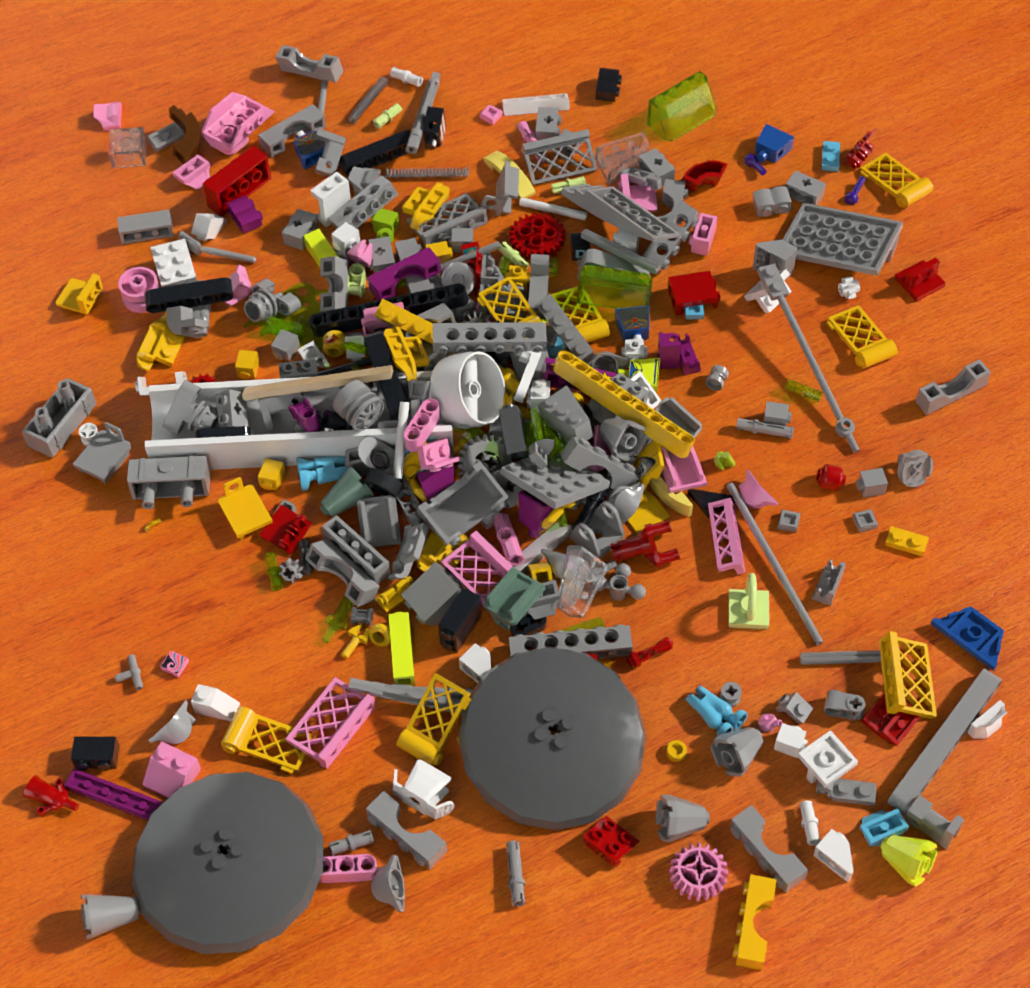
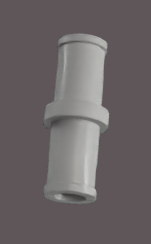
(351, 842)

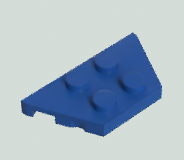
(973, 634)

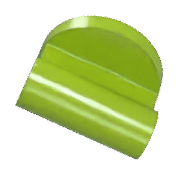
(385, 232)
(724, 460)

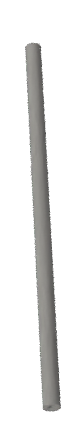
(775, 564)

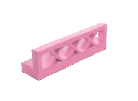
(733, 536)

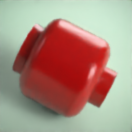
(830, 477)

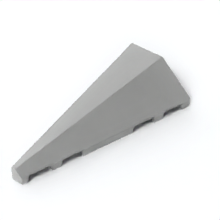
(489, 276)

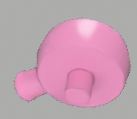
(768, 722)

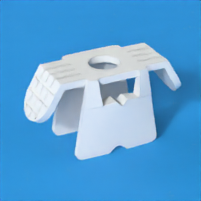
(427, 787)

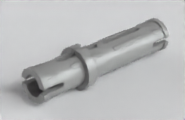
(765, 428)
(516, 881)

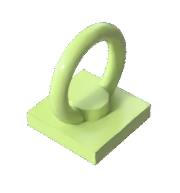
(748, 607)

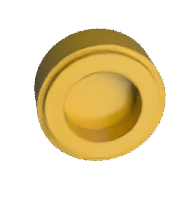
(676, 751)

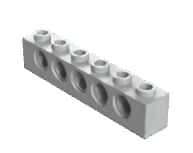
(497, 331)
(619, 648)

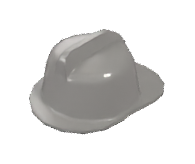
(376, 454)

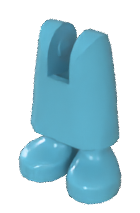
(326, 470)

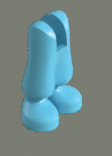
(715, 710)

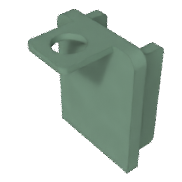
(513, 598)

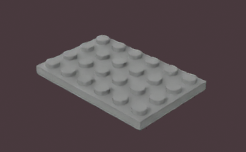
(842, 238)

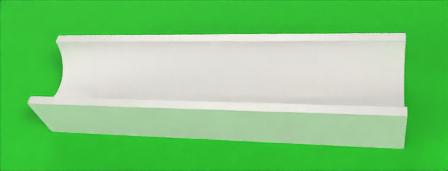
(274, 444)

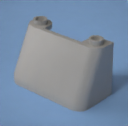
(463, 504)

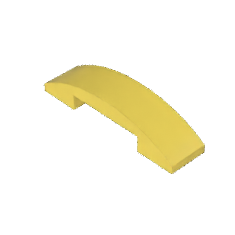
(497, 160)
(677, 502)

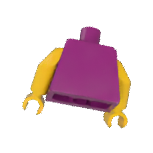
(431, 484)
(536, 513)

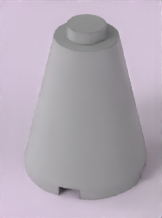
(107, 913)

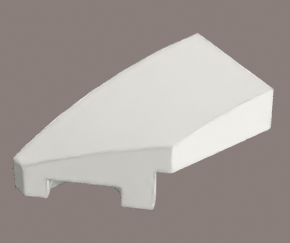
(311, 351)

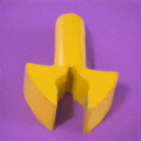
(355, 640)

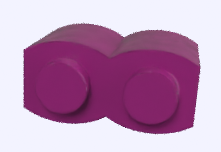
(244, 214)

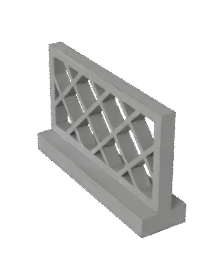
(552, 144)
(465, 219)

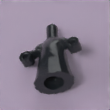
(332, 420)

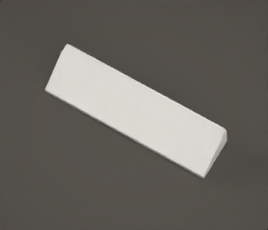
(530, 104)
(549, 540)

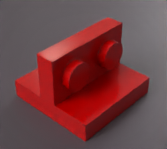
(921, 279)

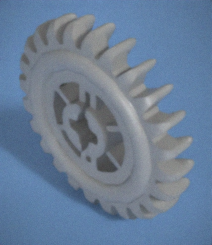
(479, 447)

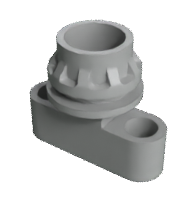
(265, 304)
(186, 410)

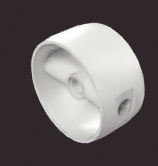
(468, 389)

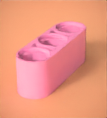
(422, 424)
(356, 873)

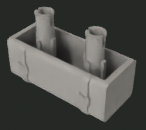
(59, 417)
(168, 479)

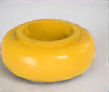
(375, 639)

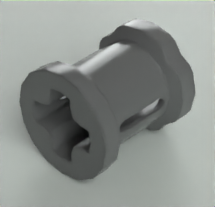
(362, 616)

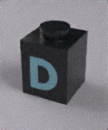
(578, 246)

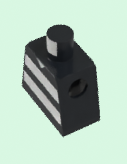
(434, 133)

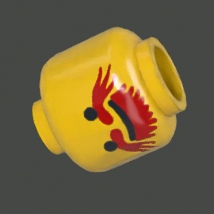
(332, 344)

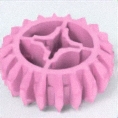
(690, 872)

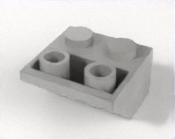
(776, 252)

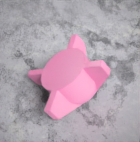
(240, 284)

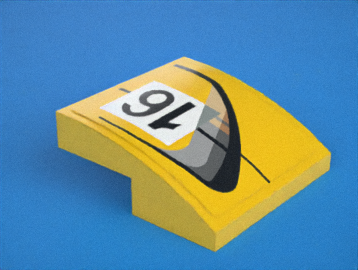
(649, 463)

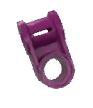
(305, 415)

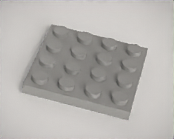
(556, 483)

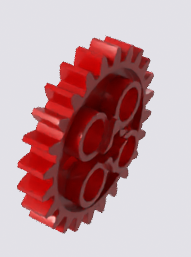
(537, 235)

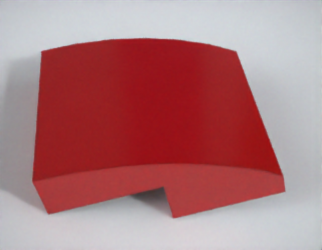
(886, 725)

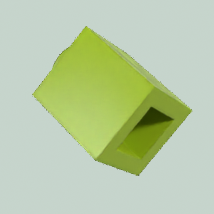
(385, 219)

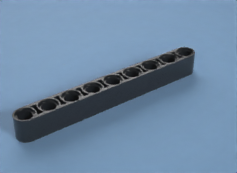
(350, 317)

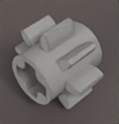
(291, 570)

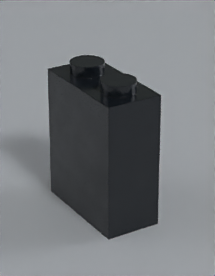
(460, 620)

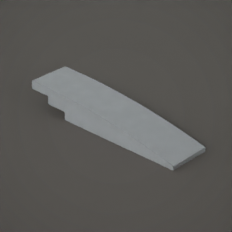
(619, 211)

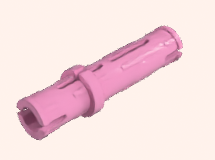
(524, 129)

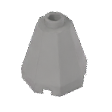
(623, 437)
(736, 750)
(679, 818)

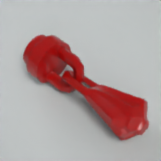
(662, 646)

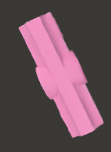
(508, 539)

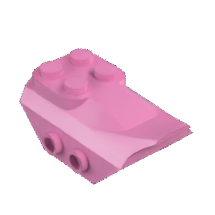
(233, 122)

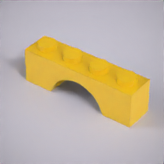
(405, 320)
(751, 947)

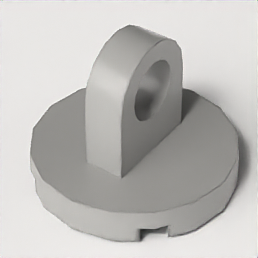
(914, 467)

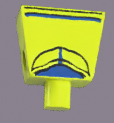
(648, 368)

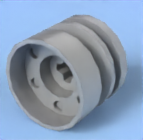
(358, 405)

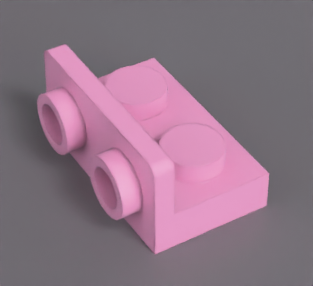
(436, 455)

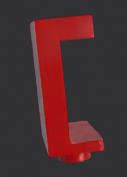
(692, 290)

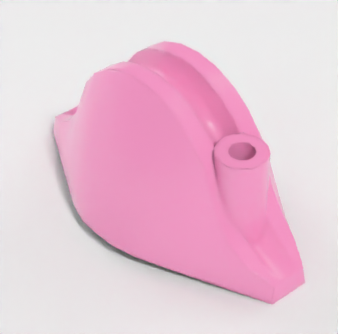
(361, 254)
(753, 494)

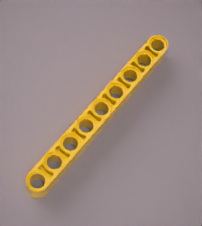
(623, 404)

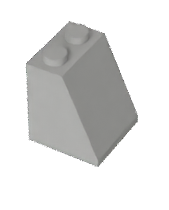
(432, 594)

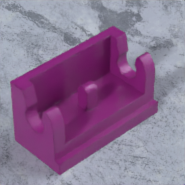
(668, 351)
(688, 362)

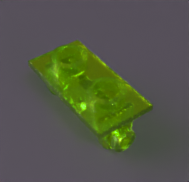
(277, 325)

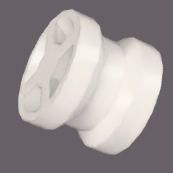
(85, 432)

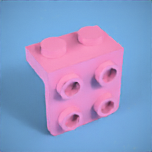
(640, 194)

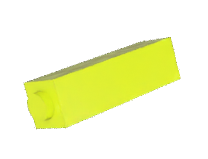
(318, 246)
(401, 648)

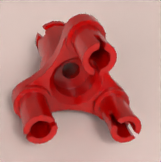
(645, 544)

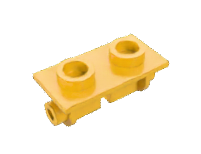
(392, 596)

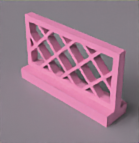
(487, 553)
(347, 727)

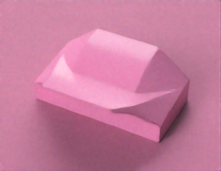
(108, 115)
(193, 172)

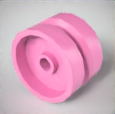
(134, 284)

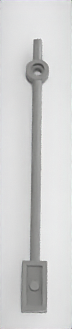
(778, 291)

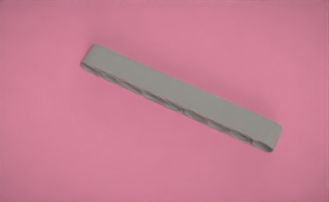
(944, 741)

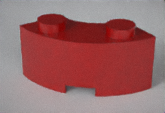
(704, 173)

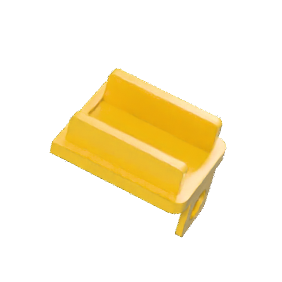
(243, 508)

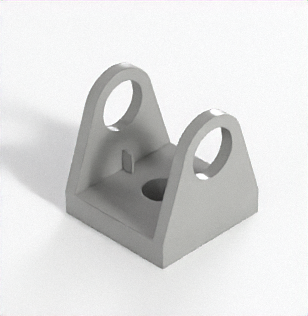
(602, 523)

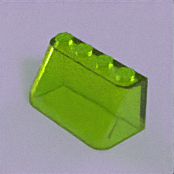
(682, 107)
(613, 287)

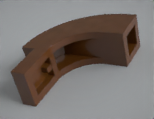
(189, 145)

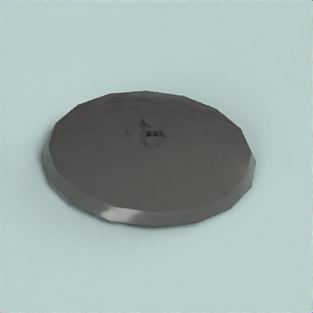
(545, 776)
(227, 863)

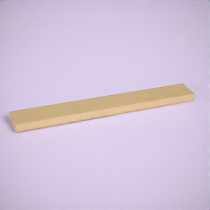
(316, 383)

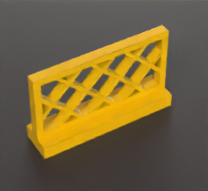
(894, 675)

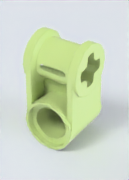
(356, 280)

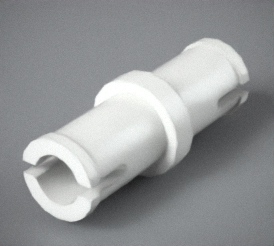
(406, 76)
(809, 822)

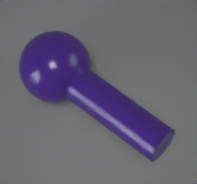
(750, 160)
(852, 197)

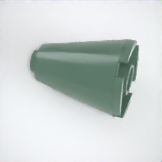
(345, 494)

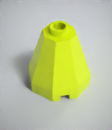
(909, 857)

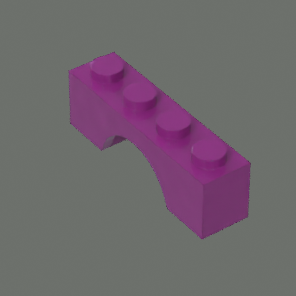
(422, 264)

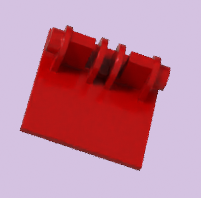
(861, 152)
(476, 266)
(286, 529)
(609, 840)

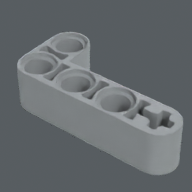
(602, 259)
(539, 280)

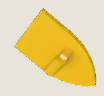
(648, 512)

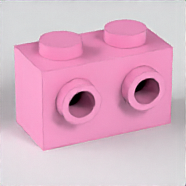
(703, 234)

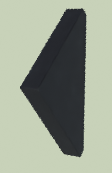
(702, 499)

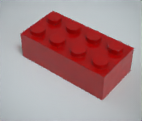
(237, 179)

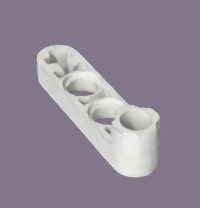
(531, 359)

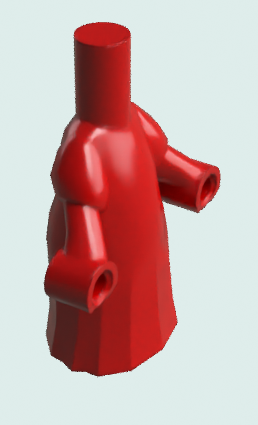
(46, 793)

